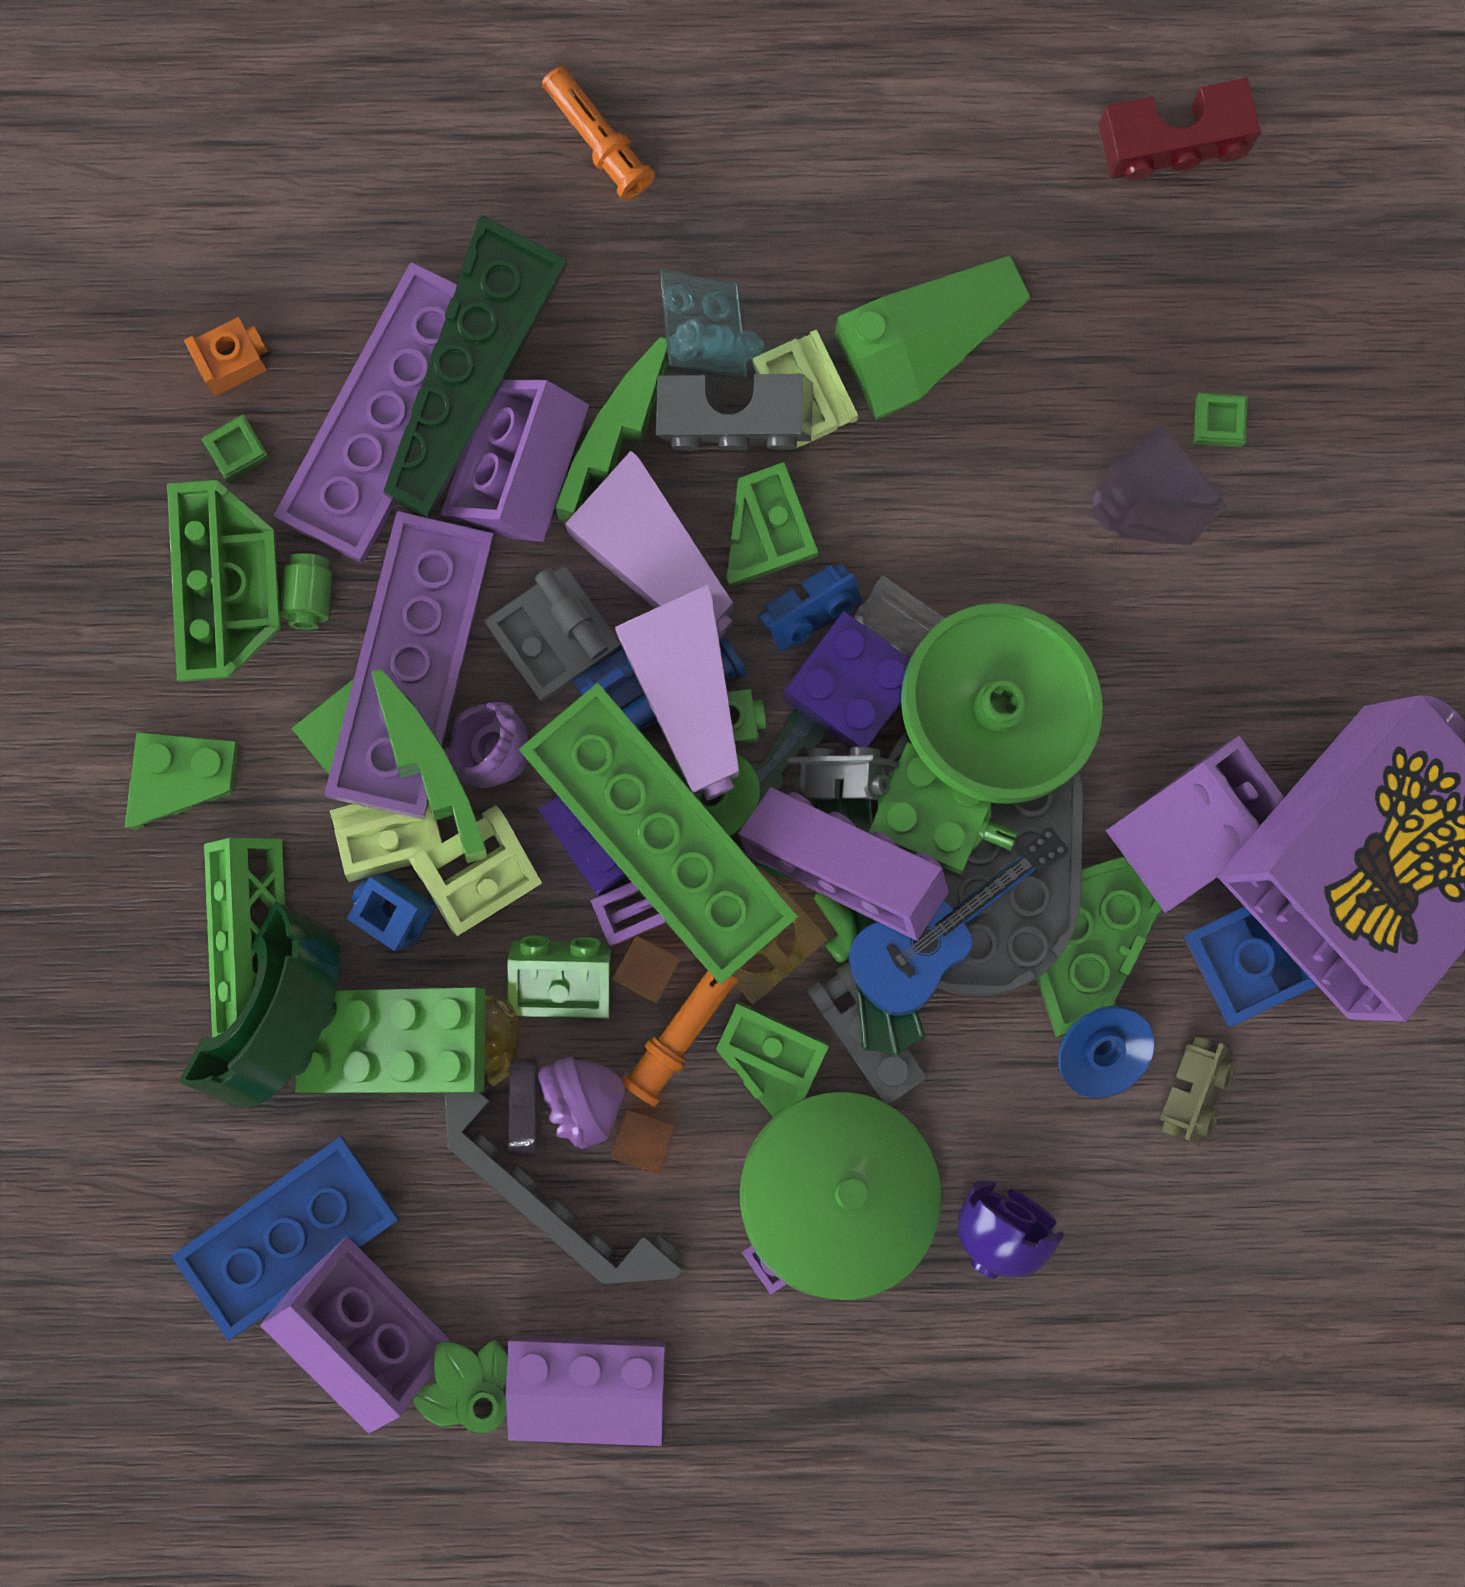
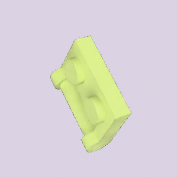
(483, 885)

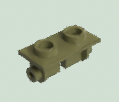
(1196, 1109)

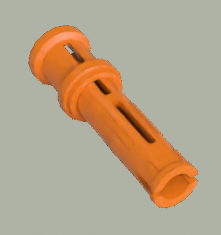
(609, 148)
(666, 1053)

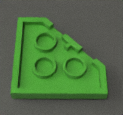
(1104, 945)

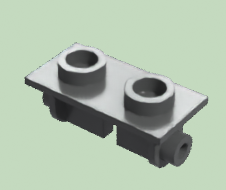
(861, 774)

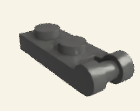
(887, 1074)

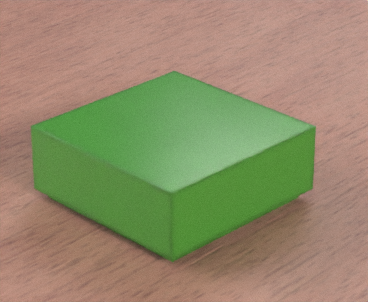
(1220, 420)
(235, 448)

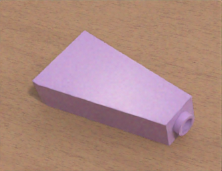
(643, 541)
(684, 681)

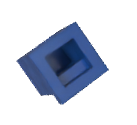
(374, 915)

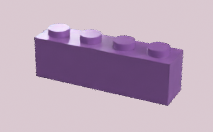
(845, 862)

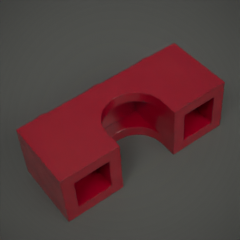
(1140, 142)

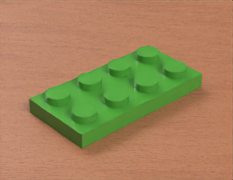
(400, 1043)

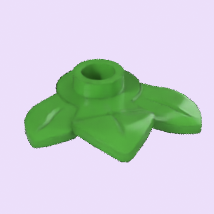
(461, 1382)

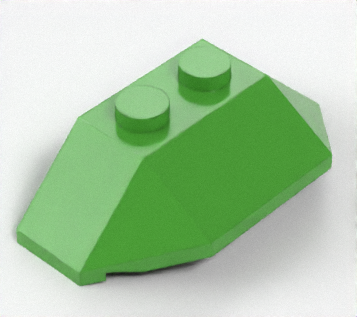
(220, 580)

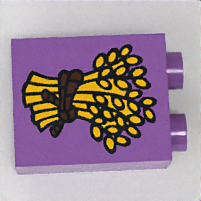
(1368, 860)

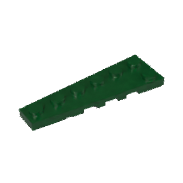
(484, 329)

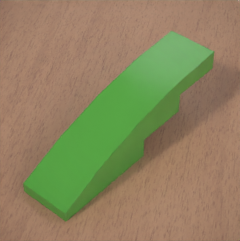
(622, 417)
(420, 752)

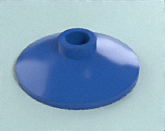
(1116, 1062)

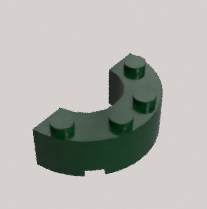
(280, 1019)

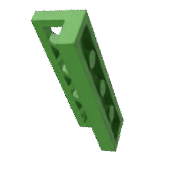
(230, 920)

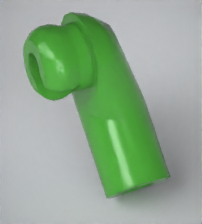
(843, 922)

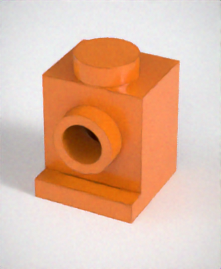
(230, 370)

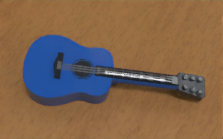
(903, 972)

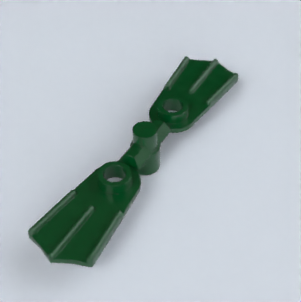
(878, 1029)

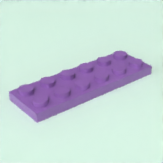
(343, 476)
(420, 643)

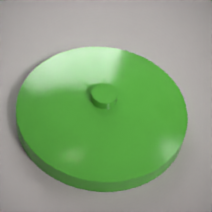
(1001, 703)
(840, 1196)

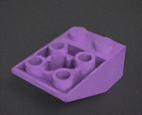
(1196, 823)

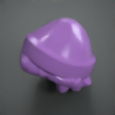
(487, 745)
(582, 1099)

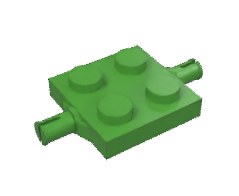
(933, 817)

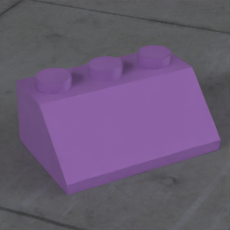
(517, 461)
(357, 1336)
(585, 1390)

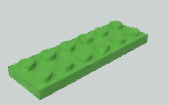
(658, 833)

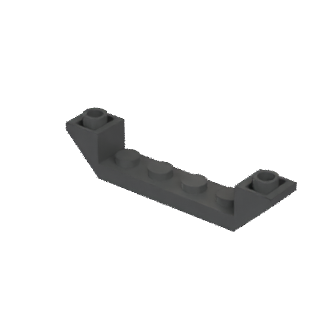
(645, 1261)

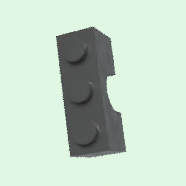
(776, 414)

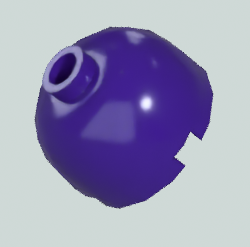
(1005, 1234)

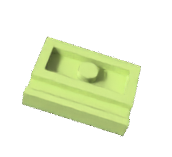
(809, 357)
(380, 840)

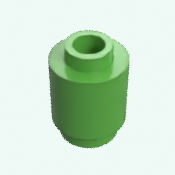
(306, 591)

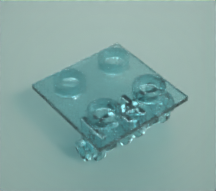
(705, 325)

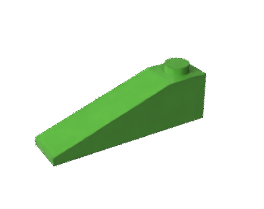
(923, 332)

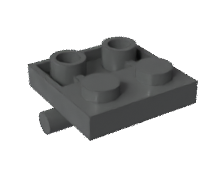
(552, 633)

